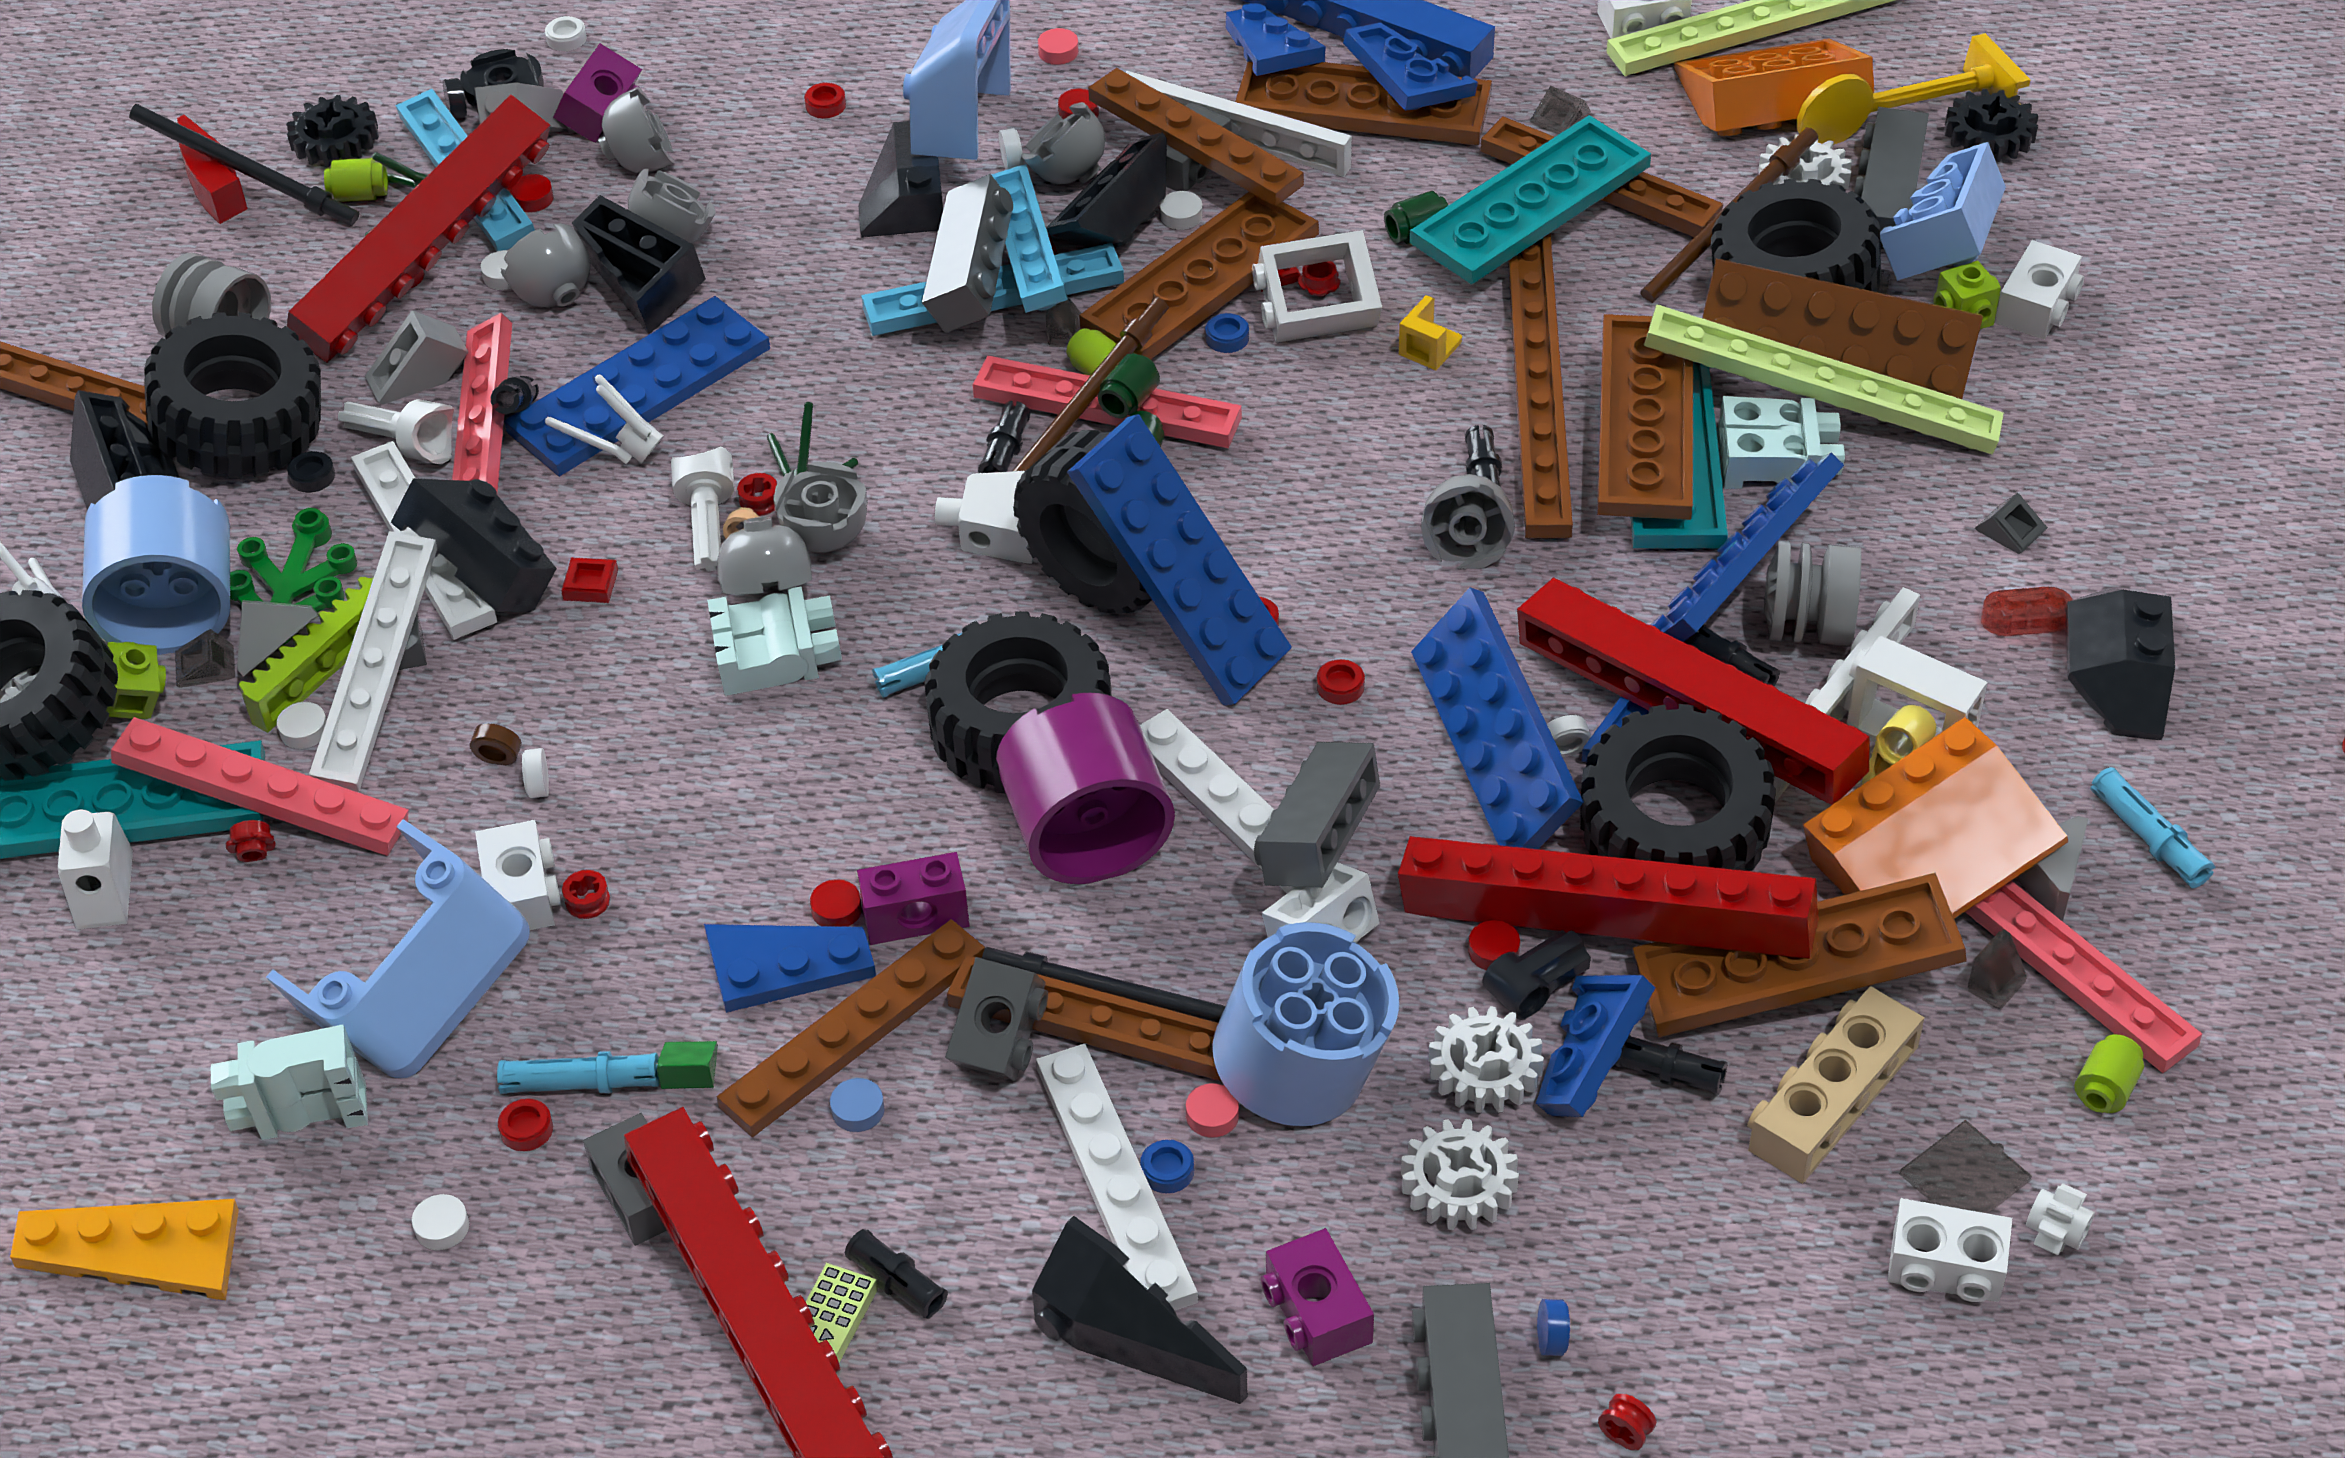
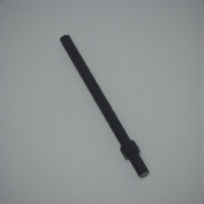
(314, 198)
(1152, 996)

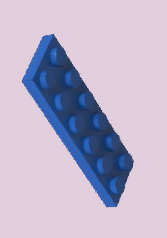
(648, 374)
(1742, 552)
(1180, 559)
(1496, 725)

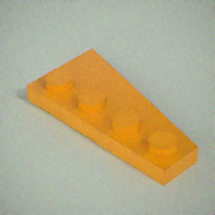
(152, 1244)

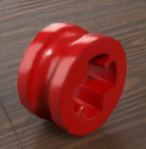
(754, 484)
(593, 903)
(1627, 1421)

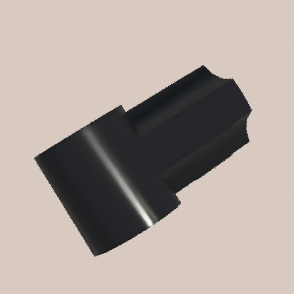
(1527, 980)

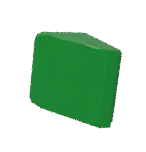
(687, 1064)

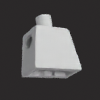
(986, 516)
(93, 848)

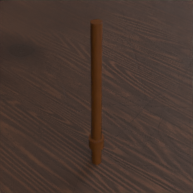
(1780, 164)
(1133, 338)

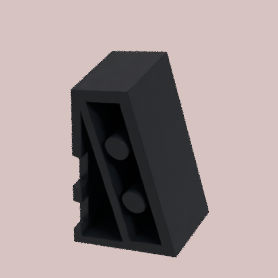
(639, 261)
(480, 539)

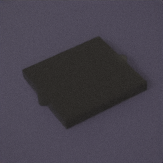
(1965, 1171)

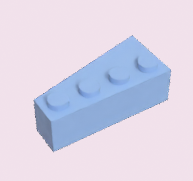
(1947, 215)

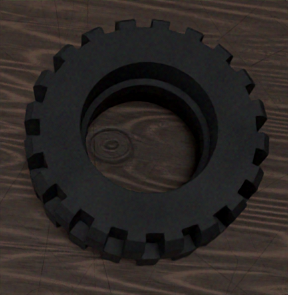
(1805, 219)
(232, 434)
(1069, 535)
(997, 660)
(68, 693)
(1683, 748)

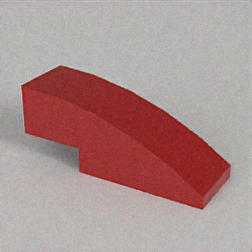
(212, 181)

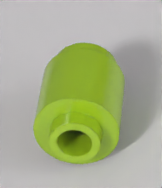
(356, 180)
(1088, 350)
(2110, 1074)

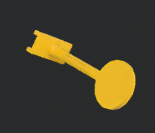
(1845, 101)

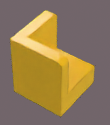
(1423, 339)

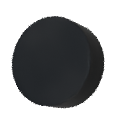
(455, 98)
(311, 471)

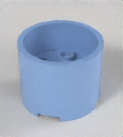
(156, 563)
(1304, 1024)

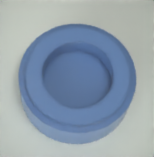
(857, 1105)

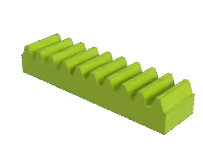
(306, 664)

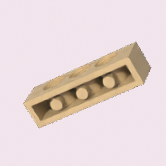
(1834, 1083)

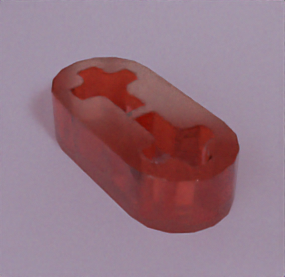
(2025, 611)

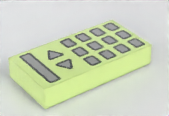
(839, 1305)

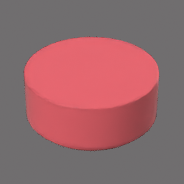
(1058, 46)
(1212, 1110)

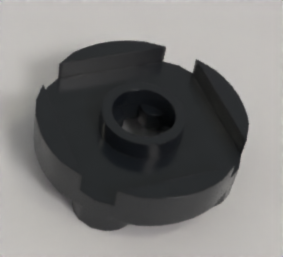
(497, 66)

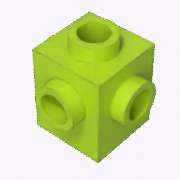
(1970, 290)
(138, 680)

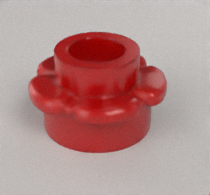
(1319, 278)
(250, 840)

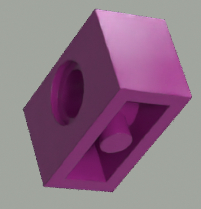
(593, 89)
(912, 897)
(1317, 1269)

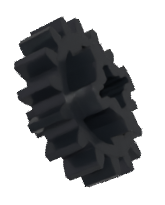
(1993, 120)
(332, 130)

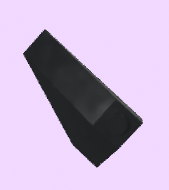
(902, 190)
(1109, 1314)

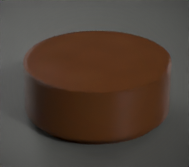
(495, 744)

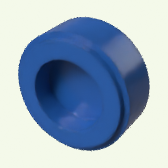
(1227, 333)
(1167, 1166)
(1553, 1327)

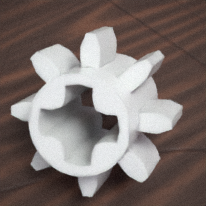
(2060, 1219)

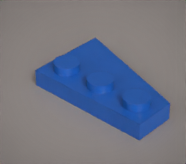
(1271, 40)
(1403, 71)
(785, 961)
(1593, 1041)

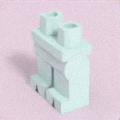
(1773, 438)
(771, 640)
(292, 1083)

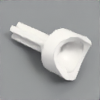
(420, 429)
(703, 484)

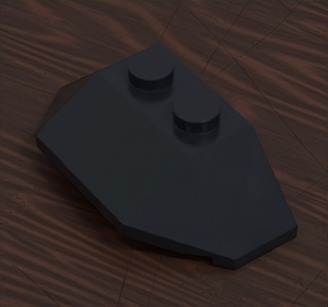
(1117, 197)
(111, 446)
(2123, 658)

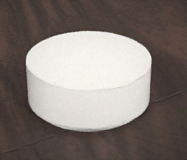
(565, 33)
(1010, 148)
(1181, 210)
(491, 270)
(301, 725)
(1569, 734)
(535, 773)
(440, 1222)

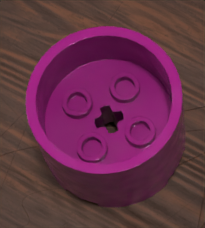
(1085, 789)

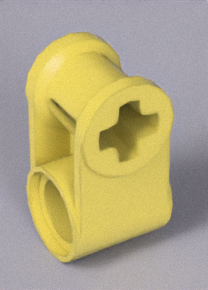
(1893, 745)

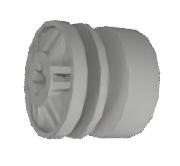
(205, 286)
(1814, 593)

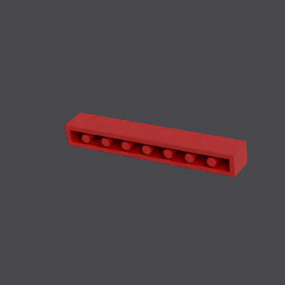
(418, 229)
(1661, 670)
(1610, 896)
(749, 1292)

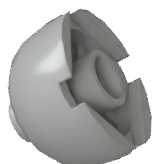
(635, 134)
(1067, 147)
(670, 205)
(548, 267)
(822, 505)
(1468, 513)
(762, 558)

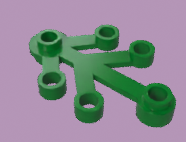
(310, 531)

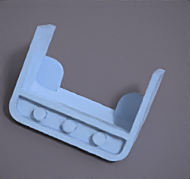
(960, 60)
(430, 975)

